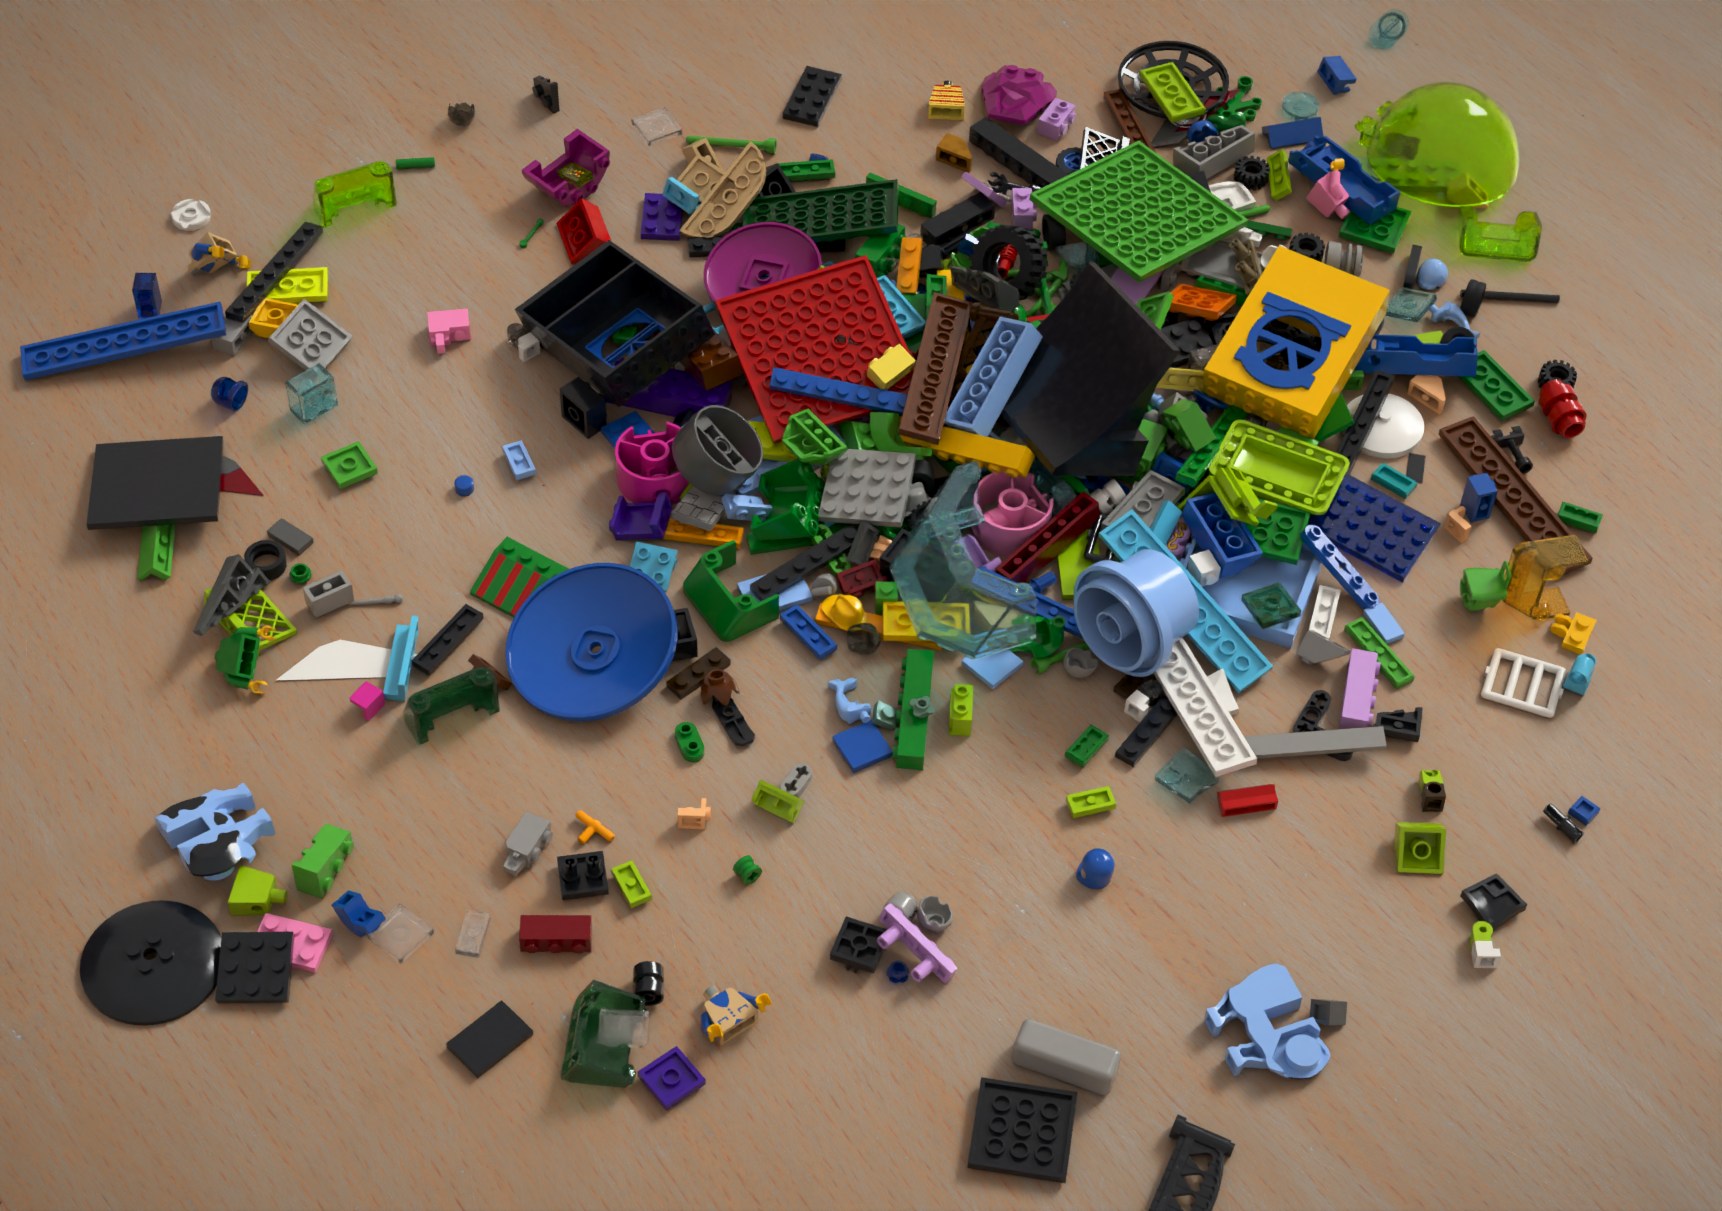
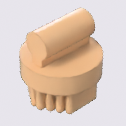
(879, 547)

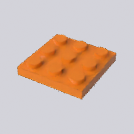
(1201, 302)

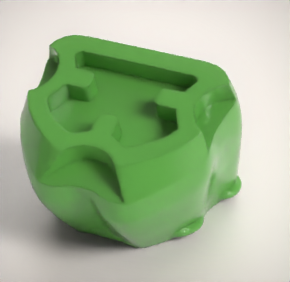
(1484, 587)

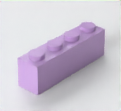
(1359, 689)

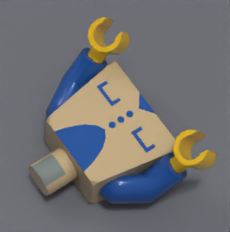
(214, 252)
(730, 1013)

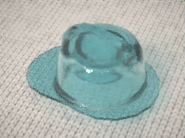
(1389, 29)

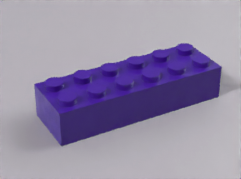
(677, 392)

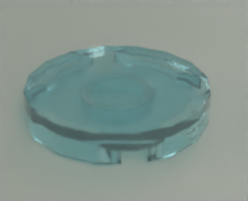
(1300, 106)

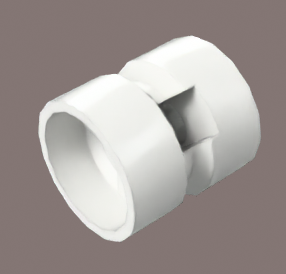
(1109, 496)

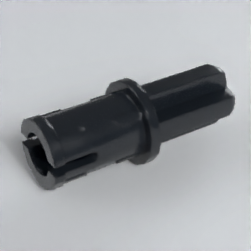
(1563, 823)

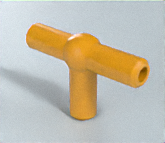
(593, 826)

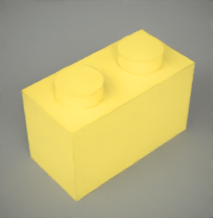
(890, 367)

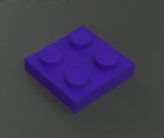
(671, 1078)

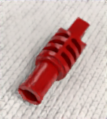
(1006, 260)

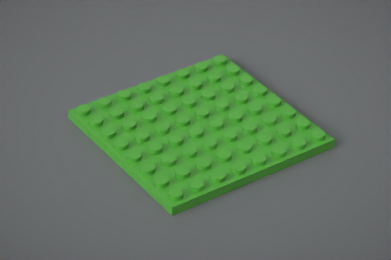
(1138, 210)

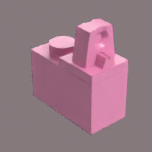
(448, 327)

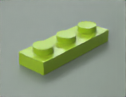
(1279, 175)

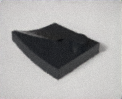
(1493, 901)

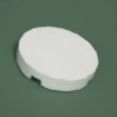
(190, 215)

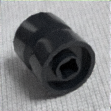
(648, 982)

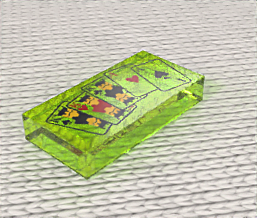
(575, 174)

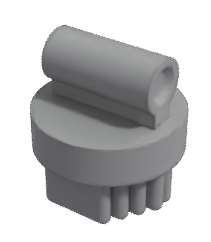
(824, 586)

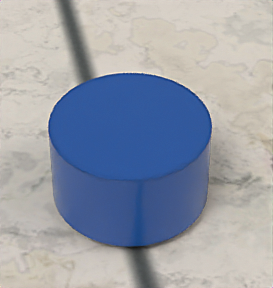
(464, 485)

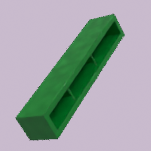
(912, 730)

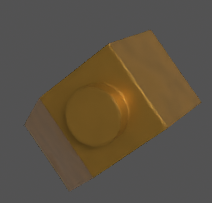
(954, 152)

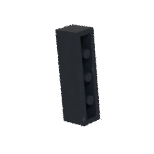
(958, 220)

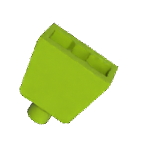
(254, 893)

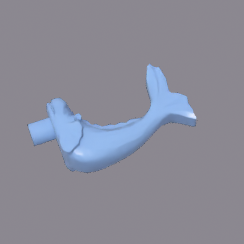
(1450, 312)
(849, 711)

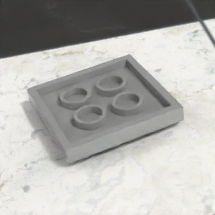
(309, 337)

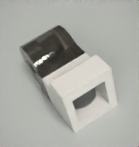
(523, 340)
(1142, 699)

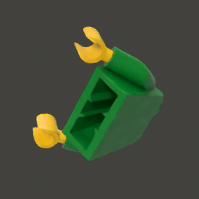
(239, 655)

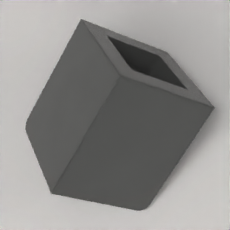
(1328, 1011)

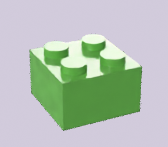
(1188, 425)

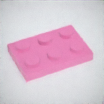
(309, 940)

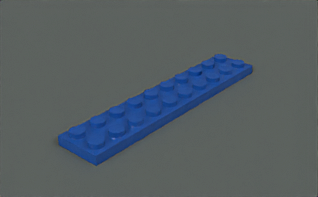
(122, 340)

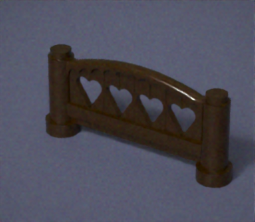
(985, 320)

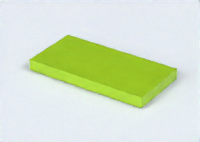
(1172, 92)
(1072, 563)

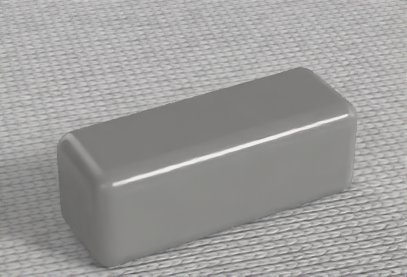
(1066, 1057)

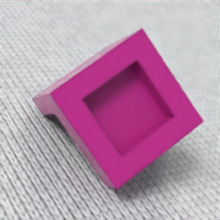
(369, 699)

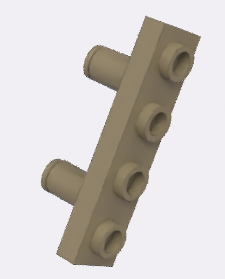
(1247, 263)

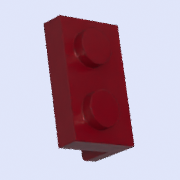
(860, 579)

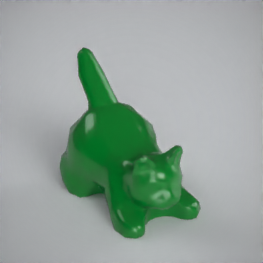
(1224, 123)

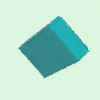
(1393, 480)

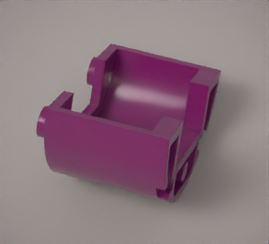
(580, 150)

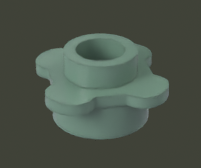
(922, 712)

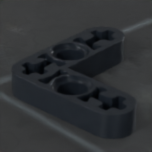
(1308, 725)

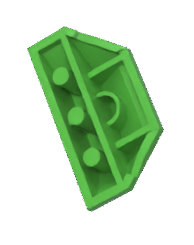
(857, 436)
(811, 439)

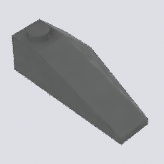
(985, 288)

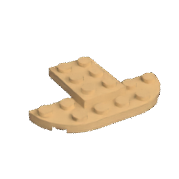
(722, 193)

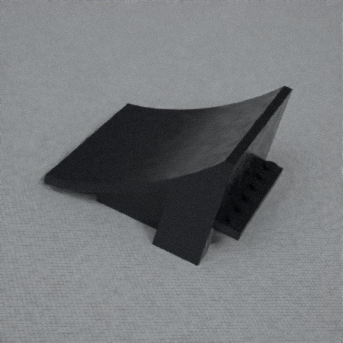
(1090, 382)

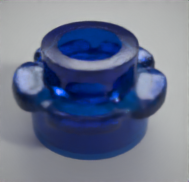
(900, 967)

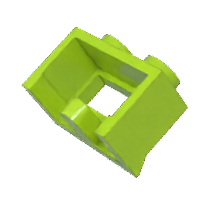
(960, 710)

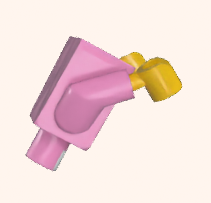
(1329, 194)

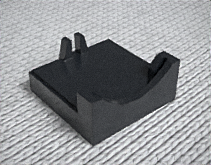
(858, 945)

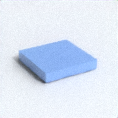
(994, 667)

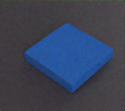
(862, 746)

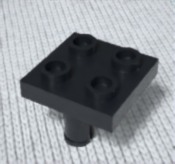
(582, 875)

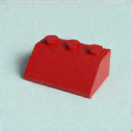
(582, 230)

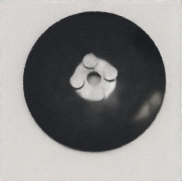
(157, 989)

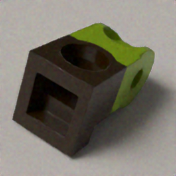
(1432, 791)

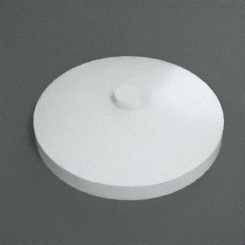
(1396, 429)

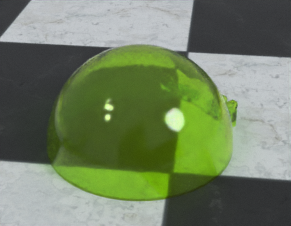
(1443, 145)

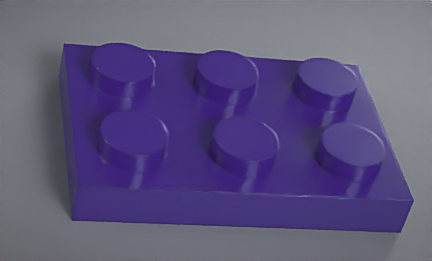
(660, 218)

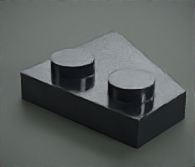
(1401, 724)

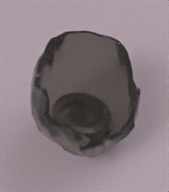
(461, 114)
(863, 638)

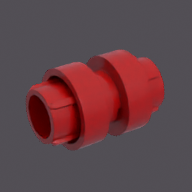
(1562, 408)

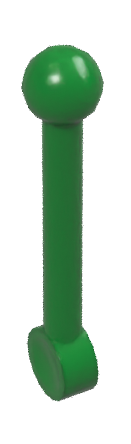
(523, 243)

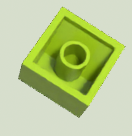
(1420, 847)

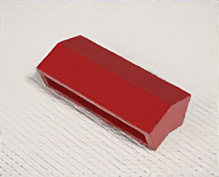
(1247, 800)

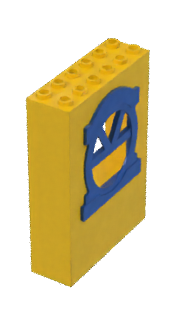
(1315, 300)

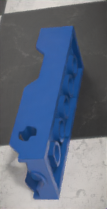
(1366, 195)
(1410, 356)

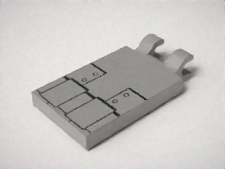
(699, 509)

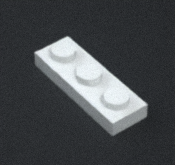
(1324, 610)

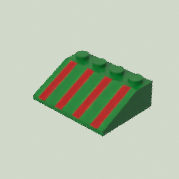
(513, 576)

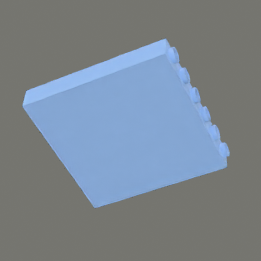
(1296, 580)

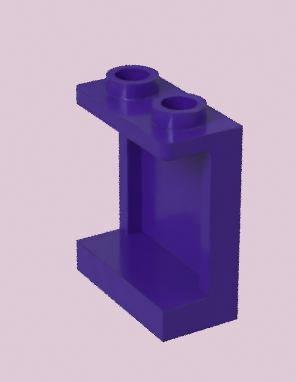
(640, 520)

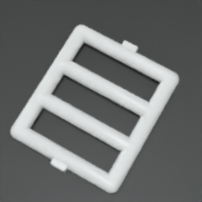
(1527, 705)

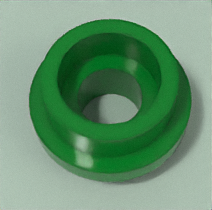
(300, 573)

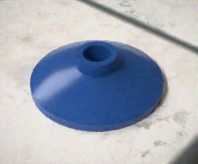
(1211, 402)

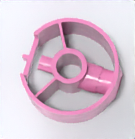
(1016, 513)

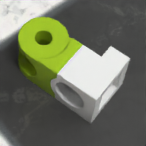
(1481, 946)

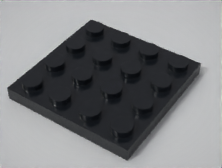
(1022, 1130)

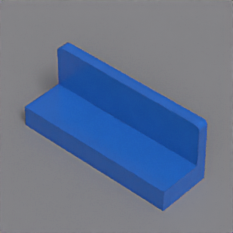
(1293, 132)

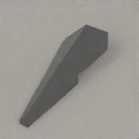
(231, 590)

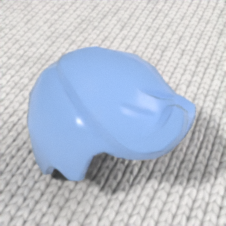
(1432, 274)

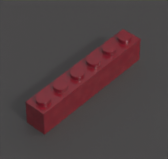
(1050, 539)

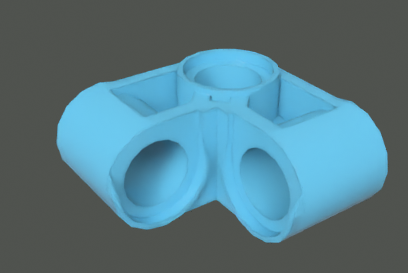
(1580, 674)

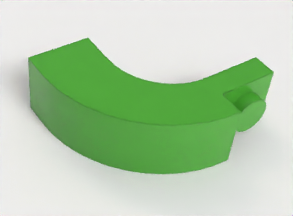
(885, 435)

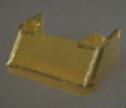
(1535, 563)

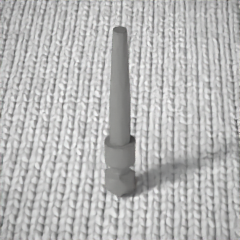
(387, 599)

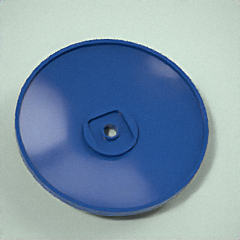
(585, 609)

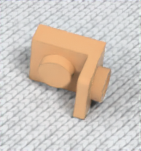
(1457, 525)
(694, 817)

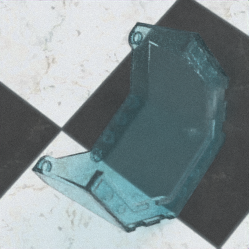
(944, 589)

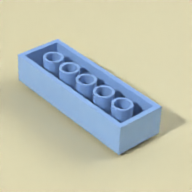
(993, 377)

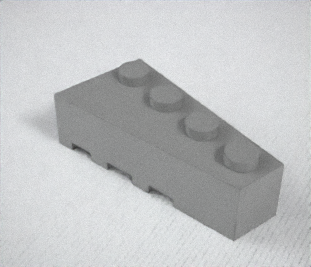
(1215, 152)

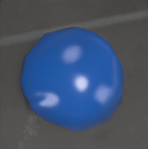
(1200, 130)

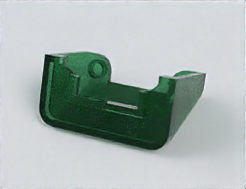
(472, 687)
(584, 1057)

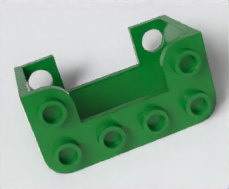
(795, 499)

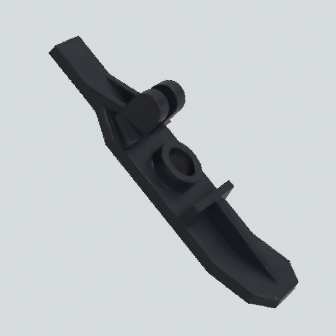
(733, 723)

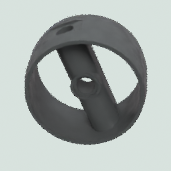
(717, 450)

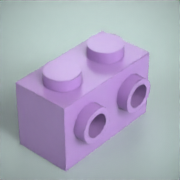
(1056, 119)
(1022, 208)

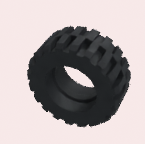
(1029, 250)

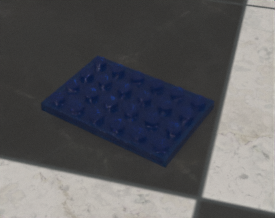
(1376, 528)

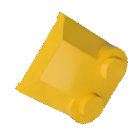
(270, 316)

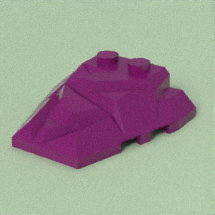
(1016, 94)

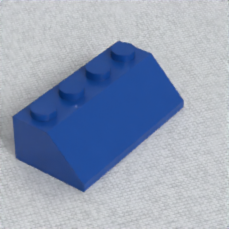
(1224, 537)

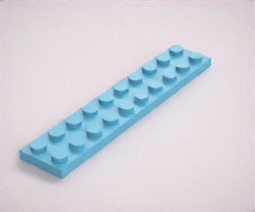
(1215, 631)

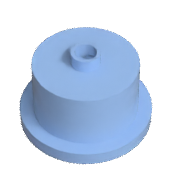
(1135, 610)

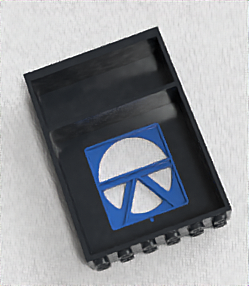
(599, 297)

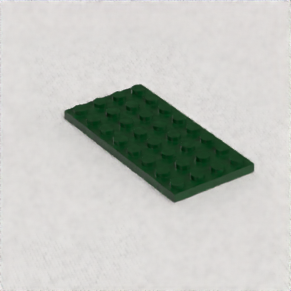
(833, 211)

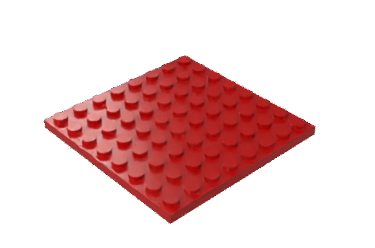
(796, 329)

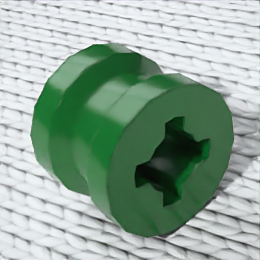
(747, 870)

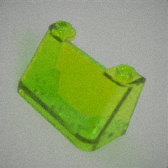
(351, 187)
(1499, 240)

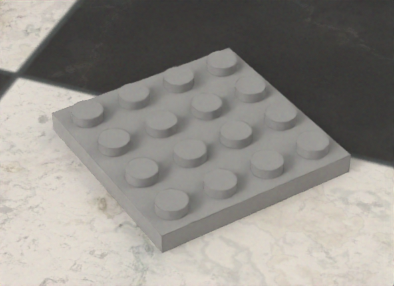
(868, 488)

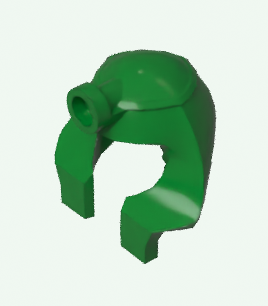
(1048, 637)

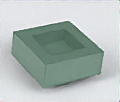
(884, 715)

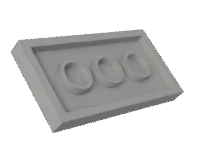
(1147, 498)

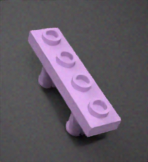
(910, 935)

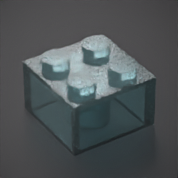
(311, 393)

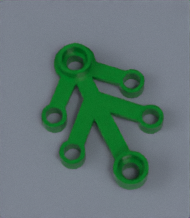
(1245, 84)

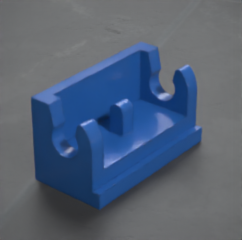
(1336, 74)

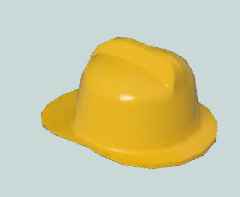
(844, 610)

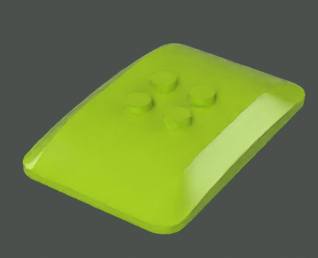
(1282, 466)

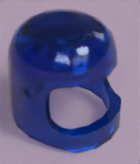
(229, 393)

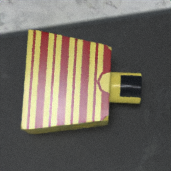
(946, 102)

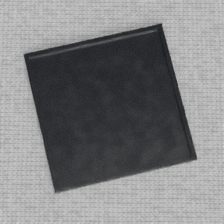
(155, 483)

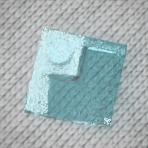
(1186, 776)

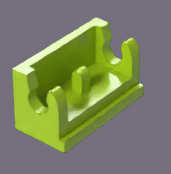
(777, 801)

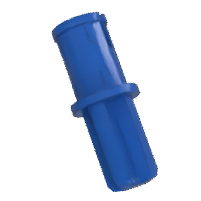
(1043, 582)

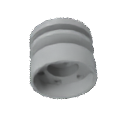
(1344, 261)

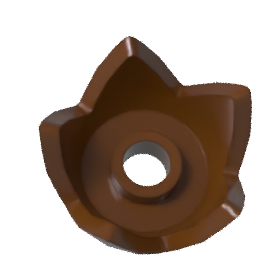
(720, 685)

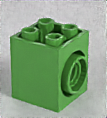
(1157, 443)

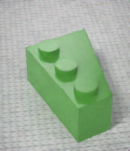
(322, 862)

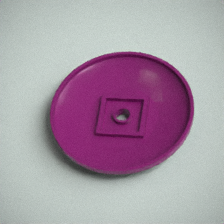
(757, 251)

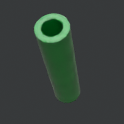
(415, 162)

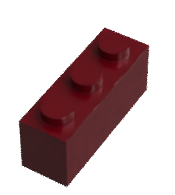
(555, 933)

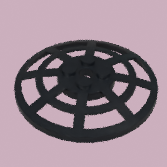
(1185, 48)

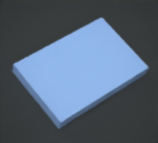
(794, 595)

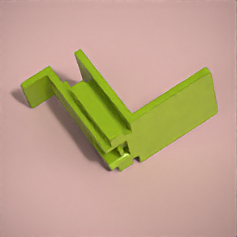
(1235, 496)

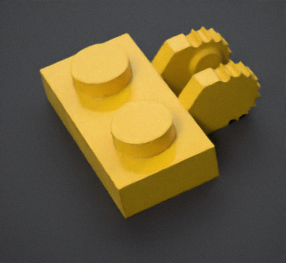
(1575, 631)

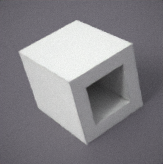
(1204, 568)

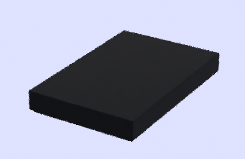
(489, 1039)

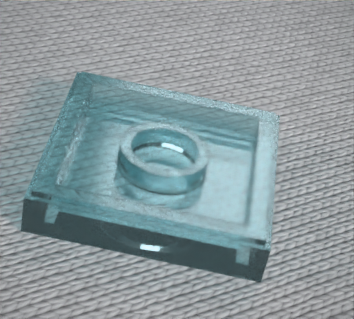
(1410, 304)

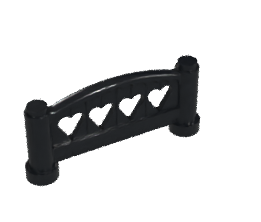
(1192, 1142)

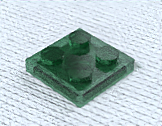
(1271, 605)

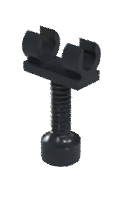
(1004, 185)
(1515, 438)

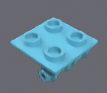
(655, 562)

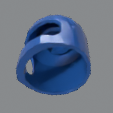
(1098, 867)

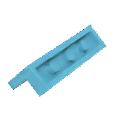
(400, 660)

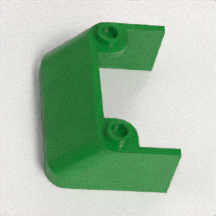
(721, 611)

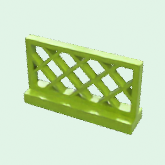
(237, 620)

